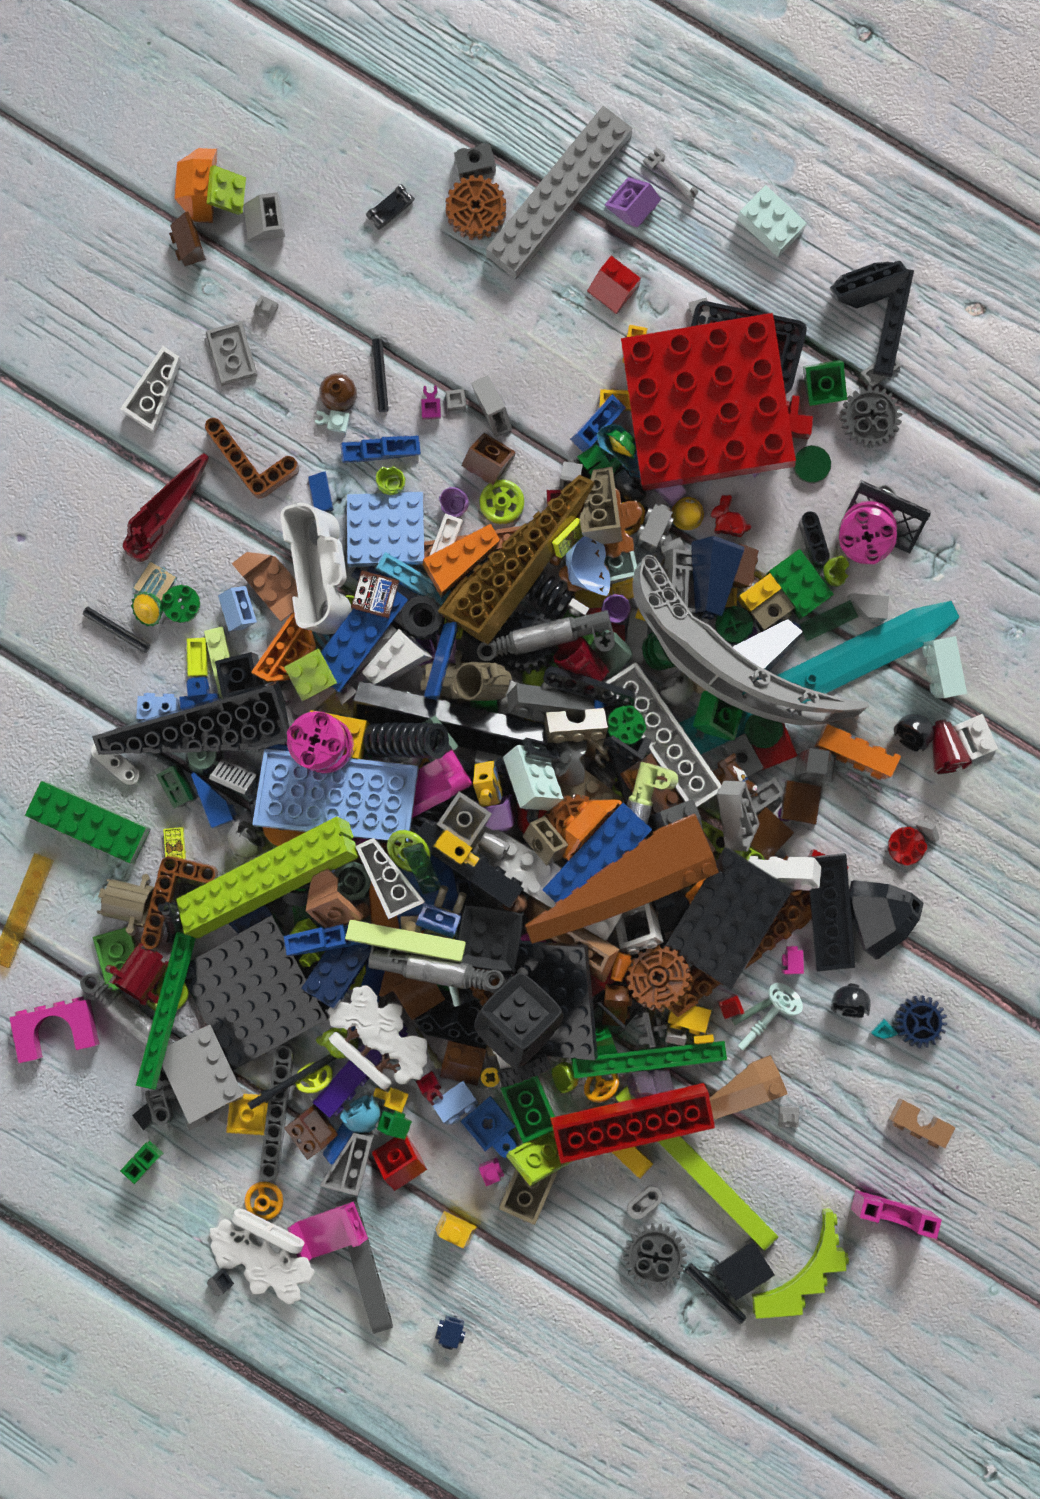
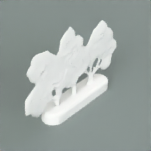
(262, 1264)

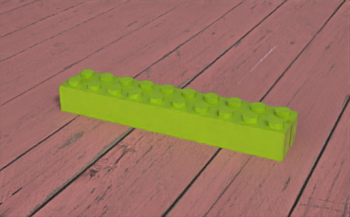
(266, 877)

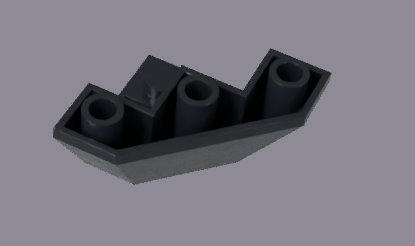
(883, 915)
(452, 1021)

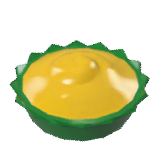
(622, 443)
(147, 608)

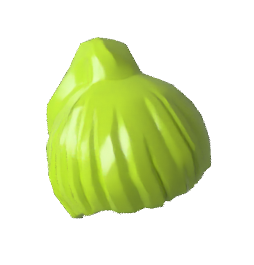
(323, 1040)

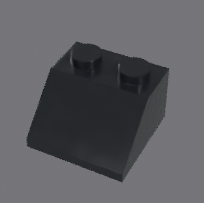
(235, 673)

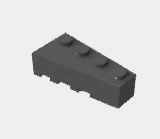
(534, 703)
(814, 765)

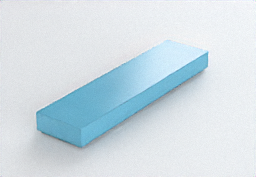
(409, 578)

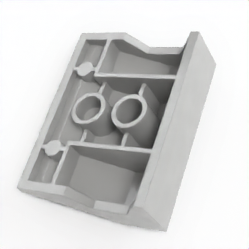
(200, 1074)

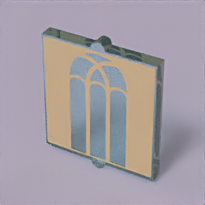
(155, 580)

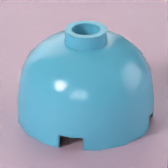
(362, 1115)

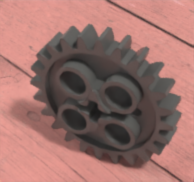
(872, 433)
(651, 1274)

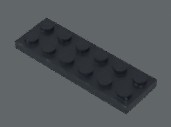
(832, 915)

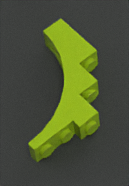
(787, 1298)

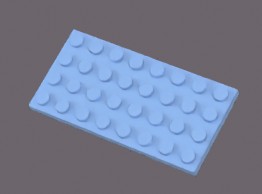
(366, 793)

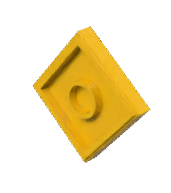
(243, 1119)

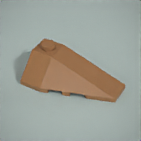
(750, 1088)

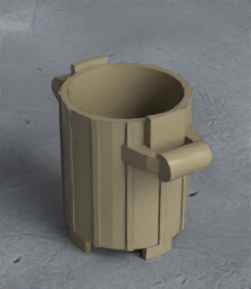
(449, 678)
(480, 682)
(127, 902)

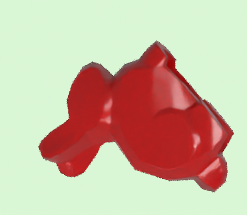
(728, 522)

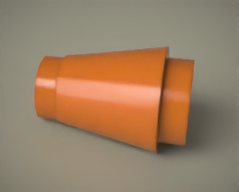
(620, 966)

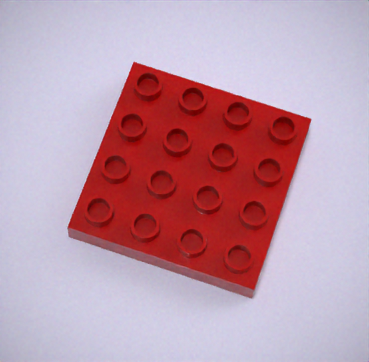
(708, 402)

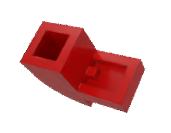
(800, 424)

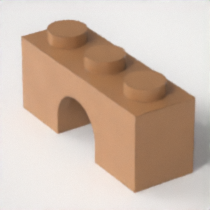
(937, 1131)

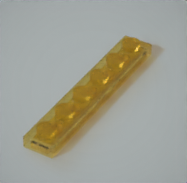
(23, 908)

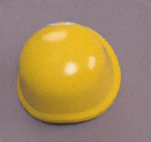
(687, 514)

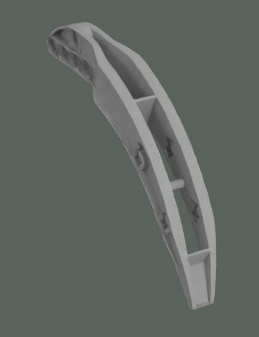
(722, 669)

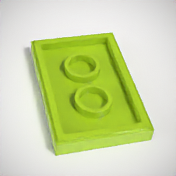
(536, 1158)

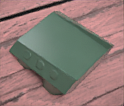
(616, 657)

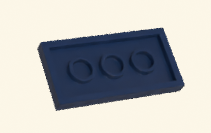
(336, 973)

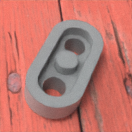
(645, 1203)

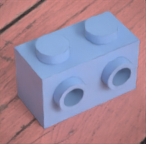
(237, 608)
(152, 706)
(455, 1104)

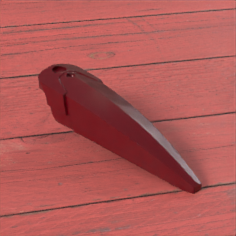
(160, 513)

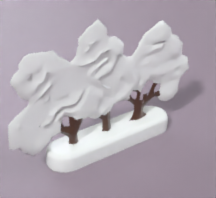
(378, 1031)

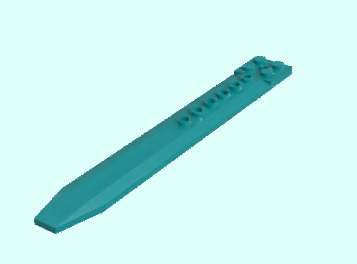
(853, 658)

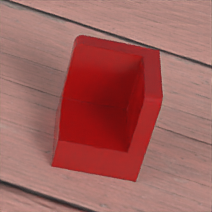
(730, 1006)

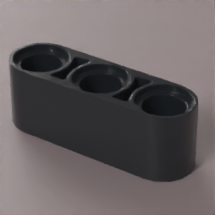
(816, 530)

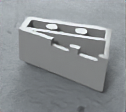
(737, 815)
(350, 1166)

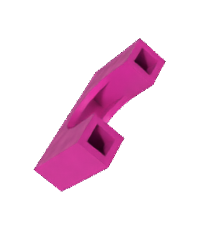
(26, 1027)
(876, 1208)

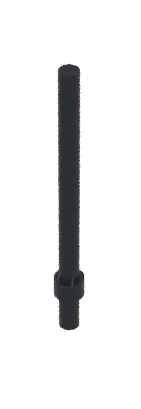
(267, 1095)

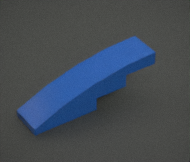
(380, 449)
(317, 940)

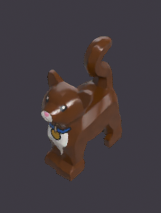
(730, 771)

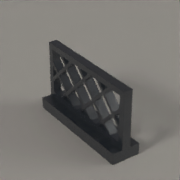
(896, 503)

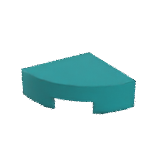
(884, 1030)

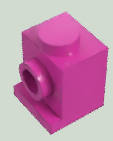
(793, 961)
(491, 1171)

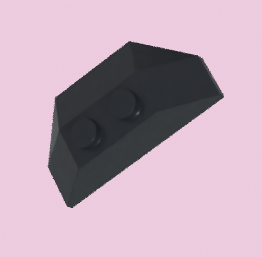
(869, 283)

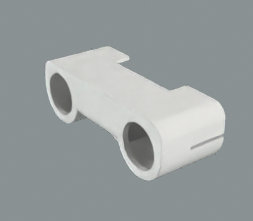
(317, 568)

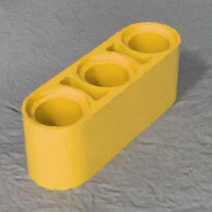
(634, 1160)

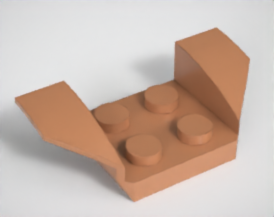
(269, 581)
(328, 905)

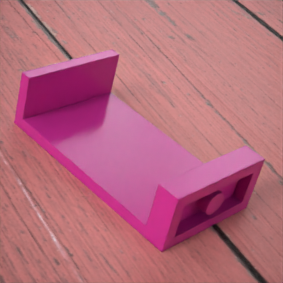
(329, 1231)

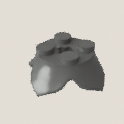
(569, 768)

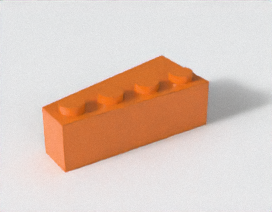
(458, 559)
(857, 752)

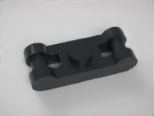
(390, 207)

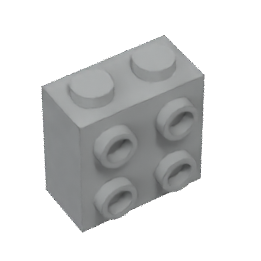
(657, 522)

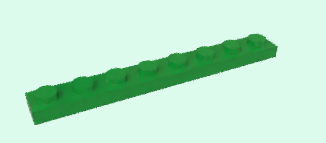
(165, 1011)
(649, 1059)

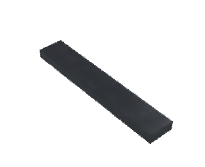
(892, 328)

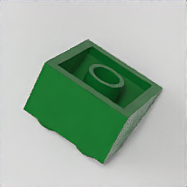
(825, 382)
(717, 717)

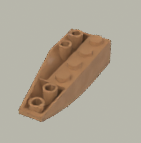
(600, 952)

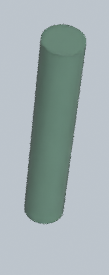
(752, 1011)

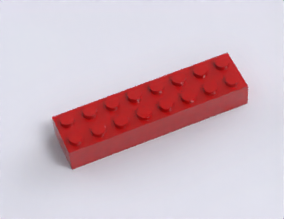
(632, 1123)

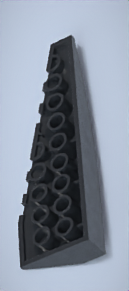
(231, 722)

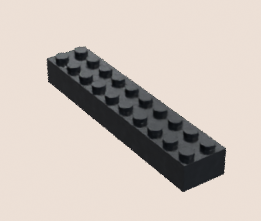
(466, 725)

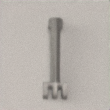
(657, 162)

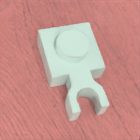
(336, 421)

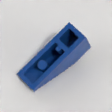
(603, 416)
(215, 805)

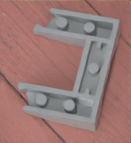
(679, 566)

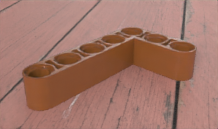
(244, 464)
(167, 894)

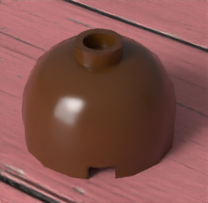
(338, 392)

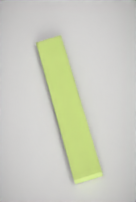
(405, 941)

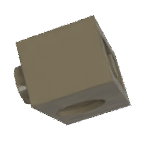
(780, 603)
(545, 840)

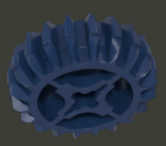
(925, 1016)

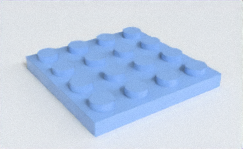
(383, 525)

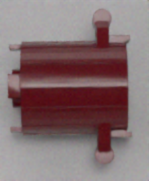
(580, 659)
(139, 974)

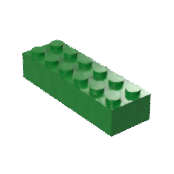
(87, 822)

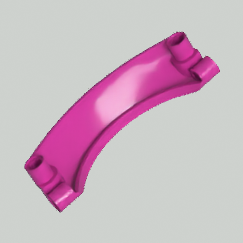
(436, 784)

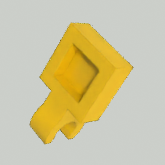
(394, 1099)

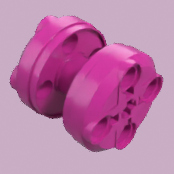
(859, 525)
(320, 742)

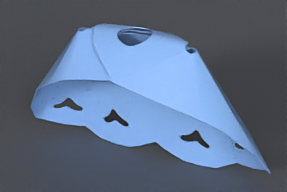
(585, 566)

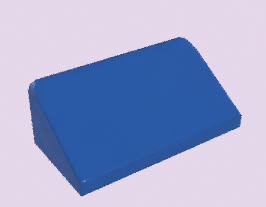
(321, 491)
(438, 920)
(337, 1144)

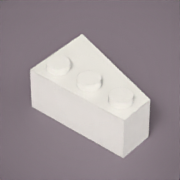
(395, 659)

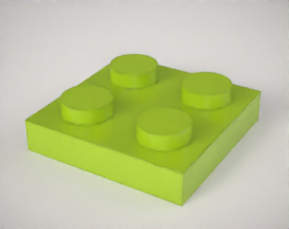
(226, 190)
(310, 675)

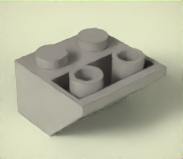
(264, 217)

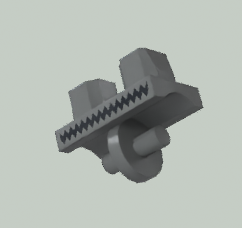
(653, 1028)

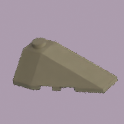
(600, 512)

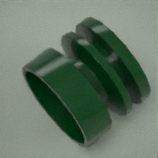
(655, 654)

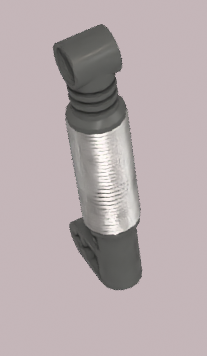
(550, 634)
(436, 969)
(122, 1011)

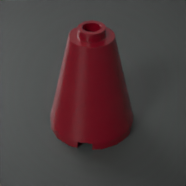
(948, 749)

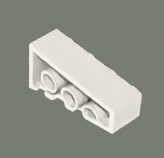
(152, 391)
(795, 871)
(389, 882)

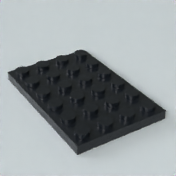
(729, 918)
(565, 976)

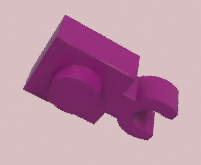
(431, 407)

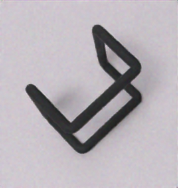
(622, 1027)

